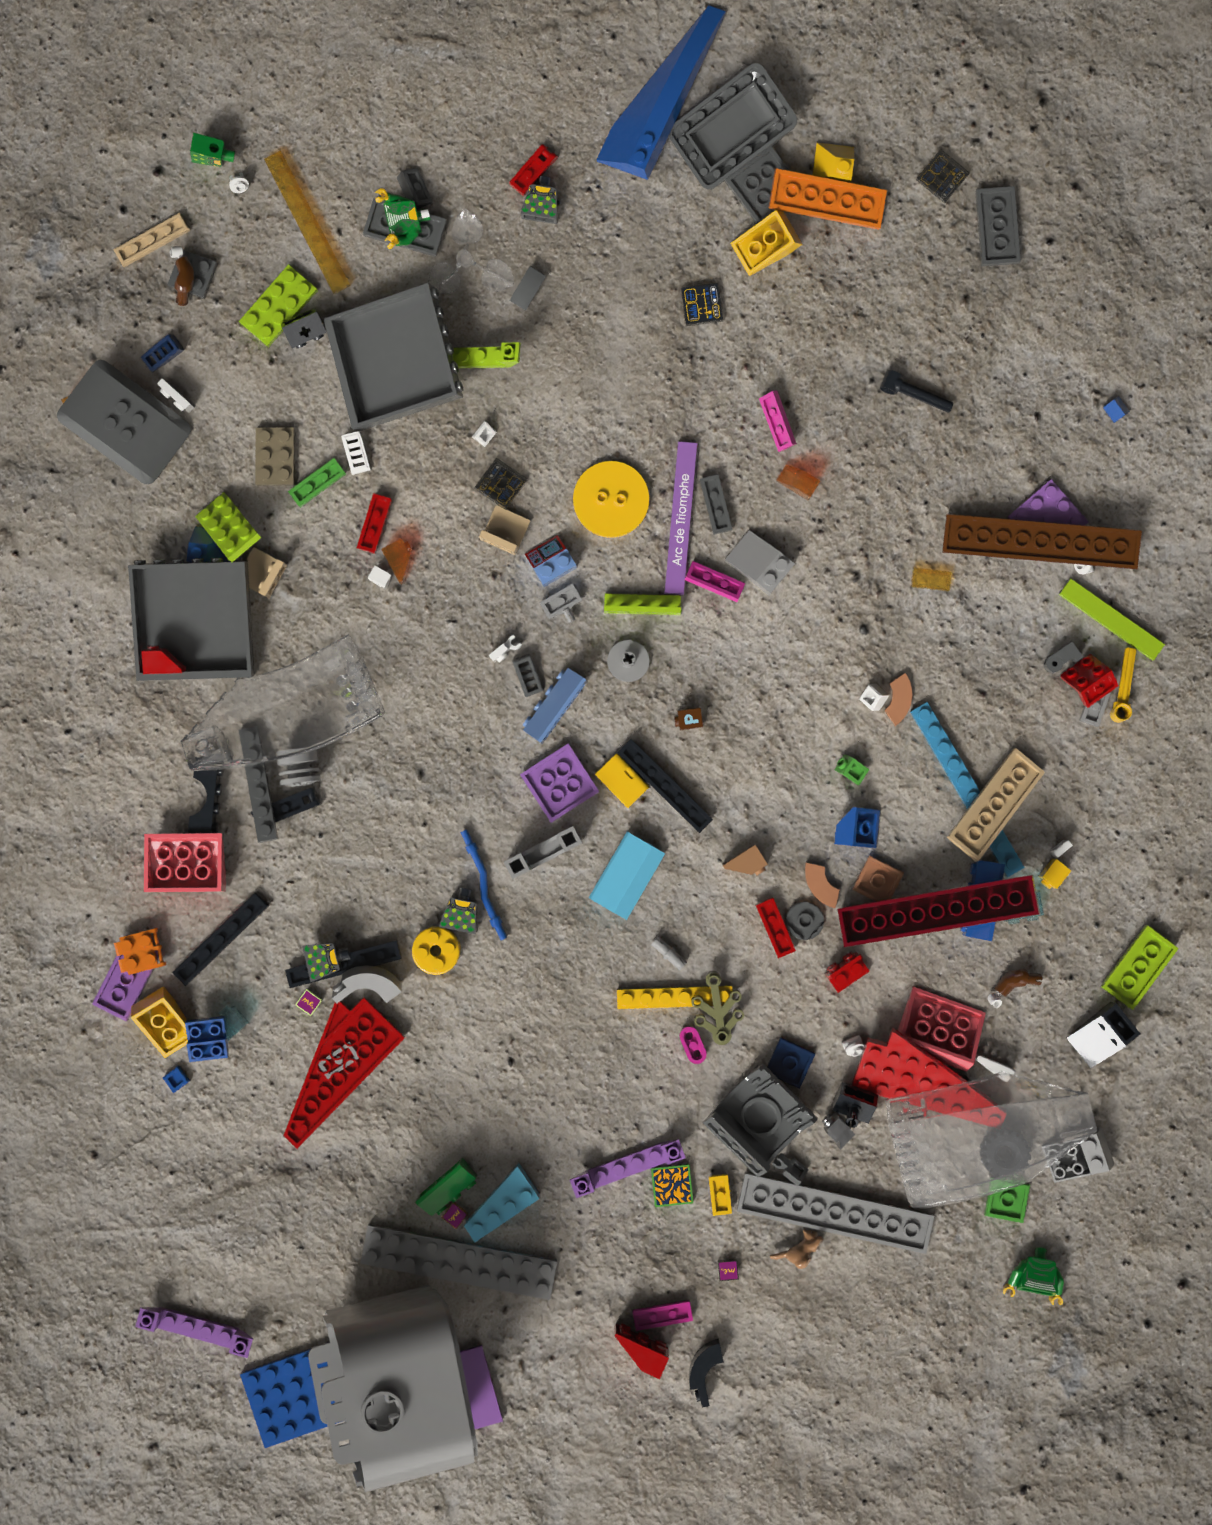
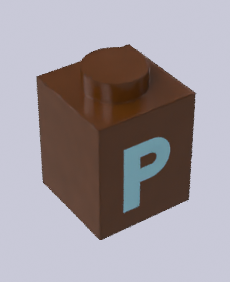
(688, 719)

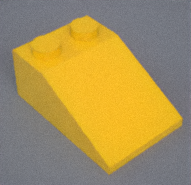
(766, 242)
(161, 1021)

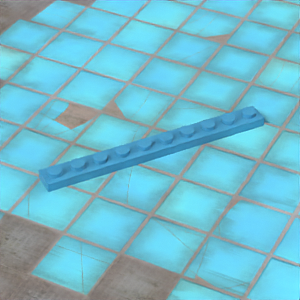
(961, 780)

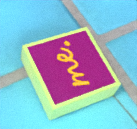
(309, 1002)

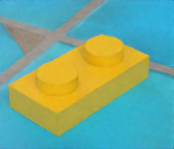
(720, 1194)

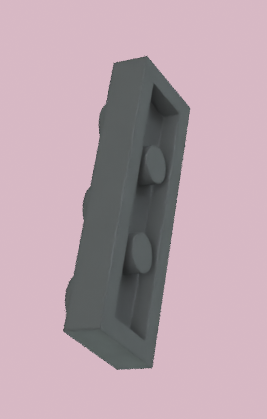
(715, 504)

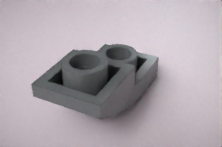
(527, 288)

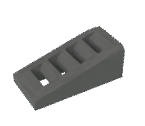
(522, 659)

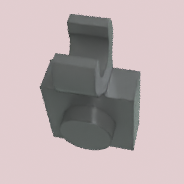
(792, 1168)

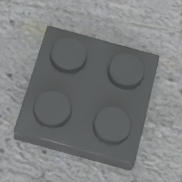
(204, 272)

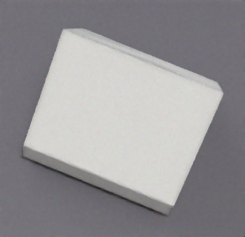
(484, 434)

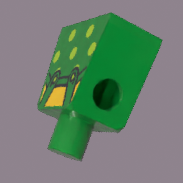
(203, 151)

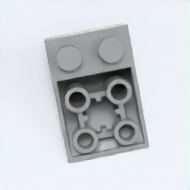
(1084, 1160)

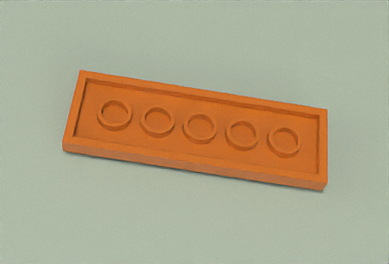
(827, 199)

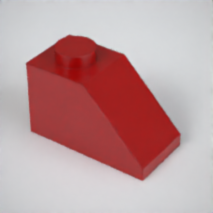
(160, 661)

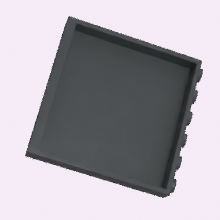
(394, 357)
(194, 613)

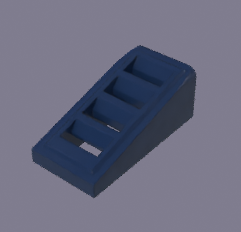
(172, 353)

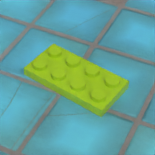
(278, 304)
(228, 527)
(1139, 967)

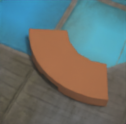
(900, 700)
(820, 886)

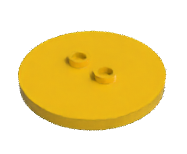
(611, 499)

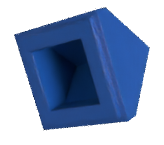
(1116, 409)

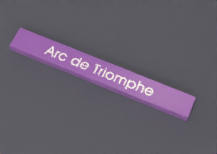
(680, 518)

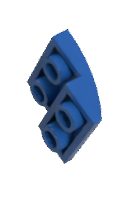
(207, 1039)

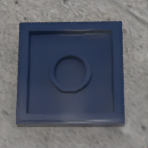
(790, 1062)

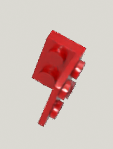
(1090, 679)
(847, 971)

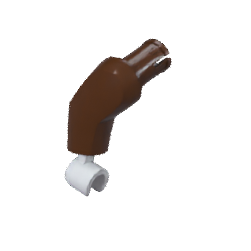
(185, 278)
(1012, 980)

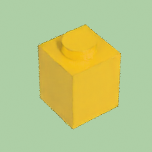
(1054, 874)

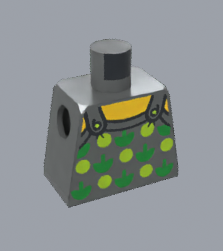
(540, 202)
(460, 913)
(324, 959)

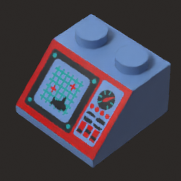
(551, 561)

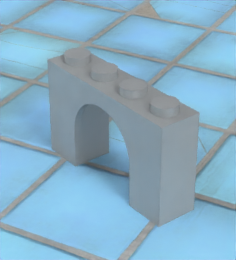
(543, 852)

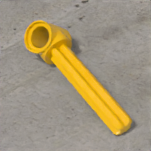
(1124, 687)

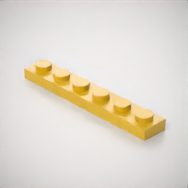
(668, 997)

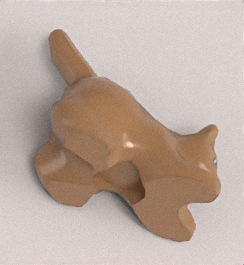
(801, 1253)

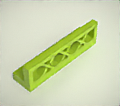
(642, 604)

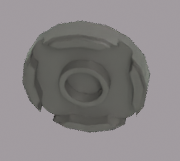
(804, 920)

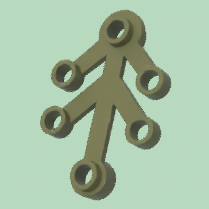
(718, 1012)

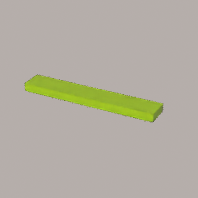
(1111, 619)

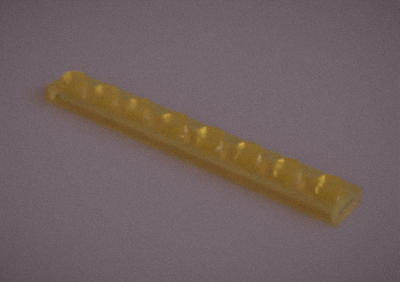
(307, 222)

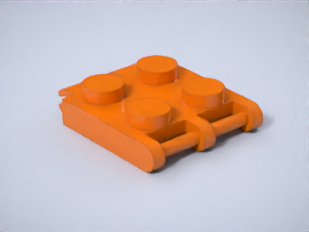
(139, 952)

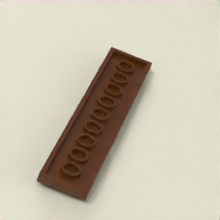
(1042, 541)

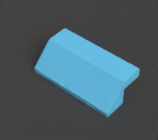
(626, 875)

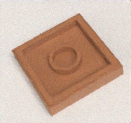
(877, 880)

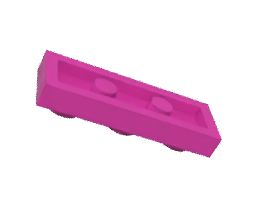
(777, 421)
(714, 581)
(662, 1315)

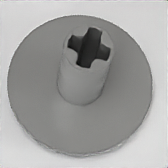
(623, 670)

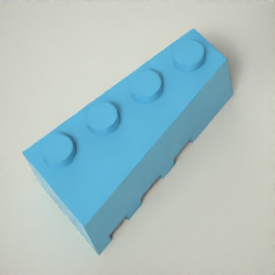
(506, 1201)

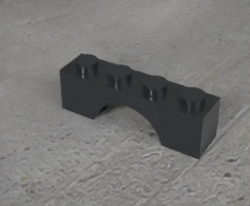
(205, 819)

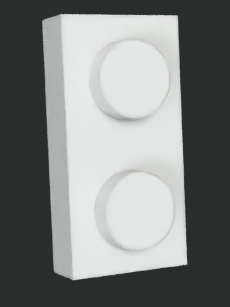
(180, 402)

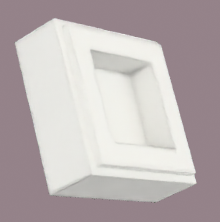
(1059, 849)

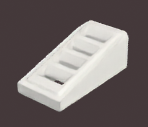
(352, 436)
(994, 1066)

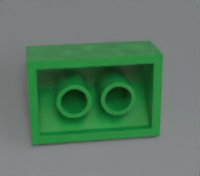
(447, 1188)

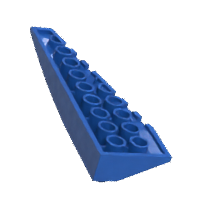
(648, 120)

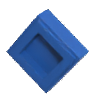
(176, 1079)

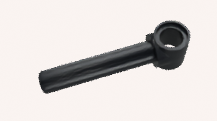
(894, 383)

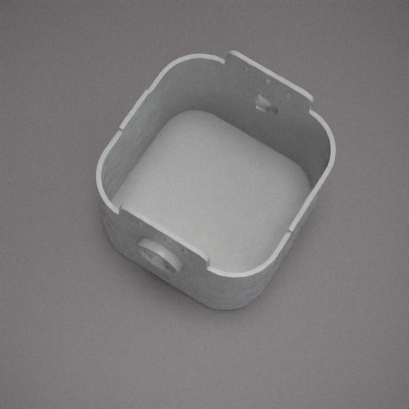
(395, 1387)

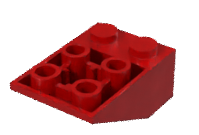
(647, 1354)

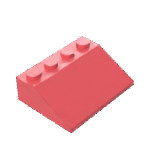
(184, 863)
(943, 1028)

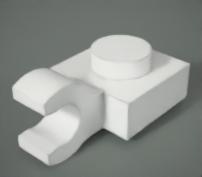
(501, 652)

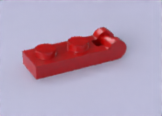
(532, 170)

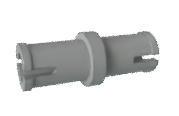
(669, 953)

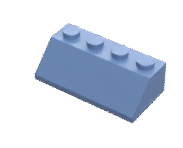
(555, 705)

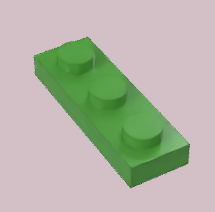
(317, 482)

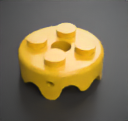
(449, 947)

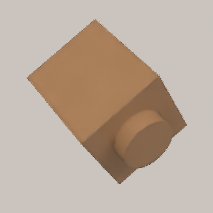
(747, 862)

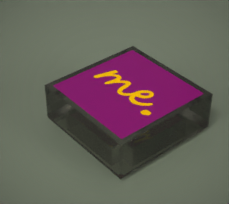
(728, 1270)

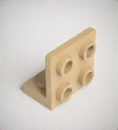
(505, 530)
(264, 572)

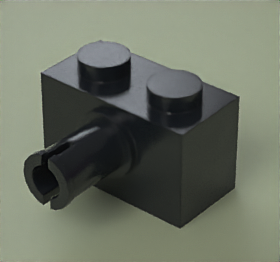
(855, 1104)

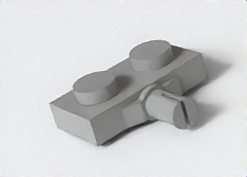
(562, 603)

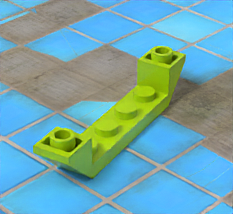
(488, 357)

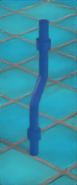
(472, 849)

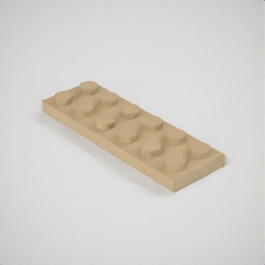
(995, 804)

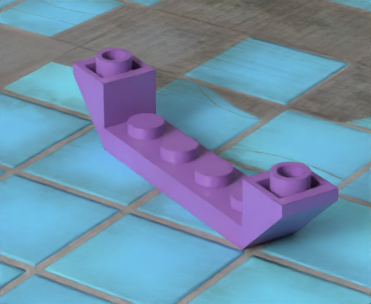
(626, 1166)
(195, 1327)

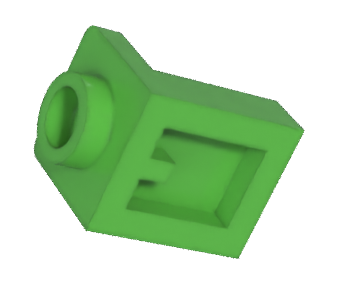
(851, 769)

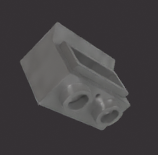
(837, 1130)

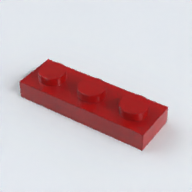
(374, 523)
(775, 928)

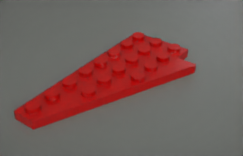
(901, 1068)
(319, 1097)

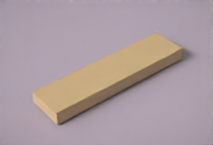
(151, 240)

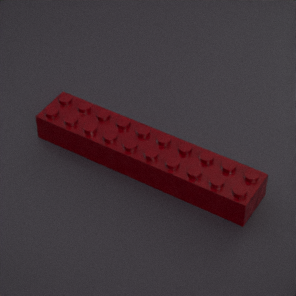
(939, 911)

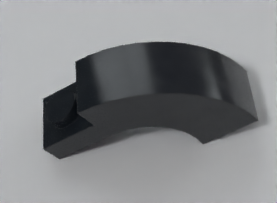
(702, 1362)

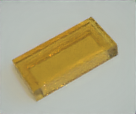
(931, 579)

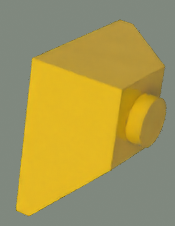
(833, 162)

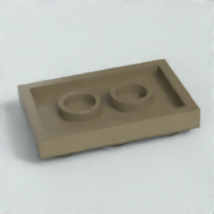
(275, 456)

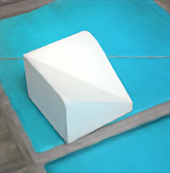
(379, 577)
(874, 697)

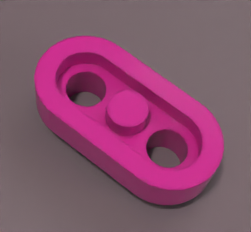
(692, 1044)

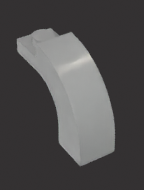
(370, 978)

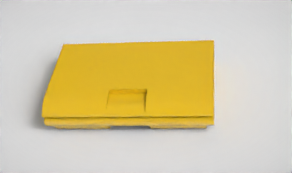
(622, 780)

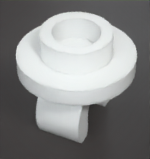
(238, 184)

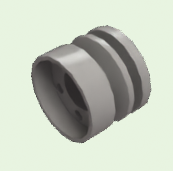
(299, 769)

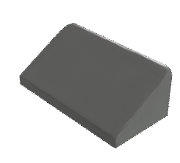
(414, 187)

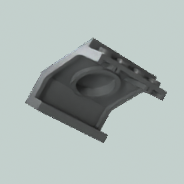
(759, 1119)

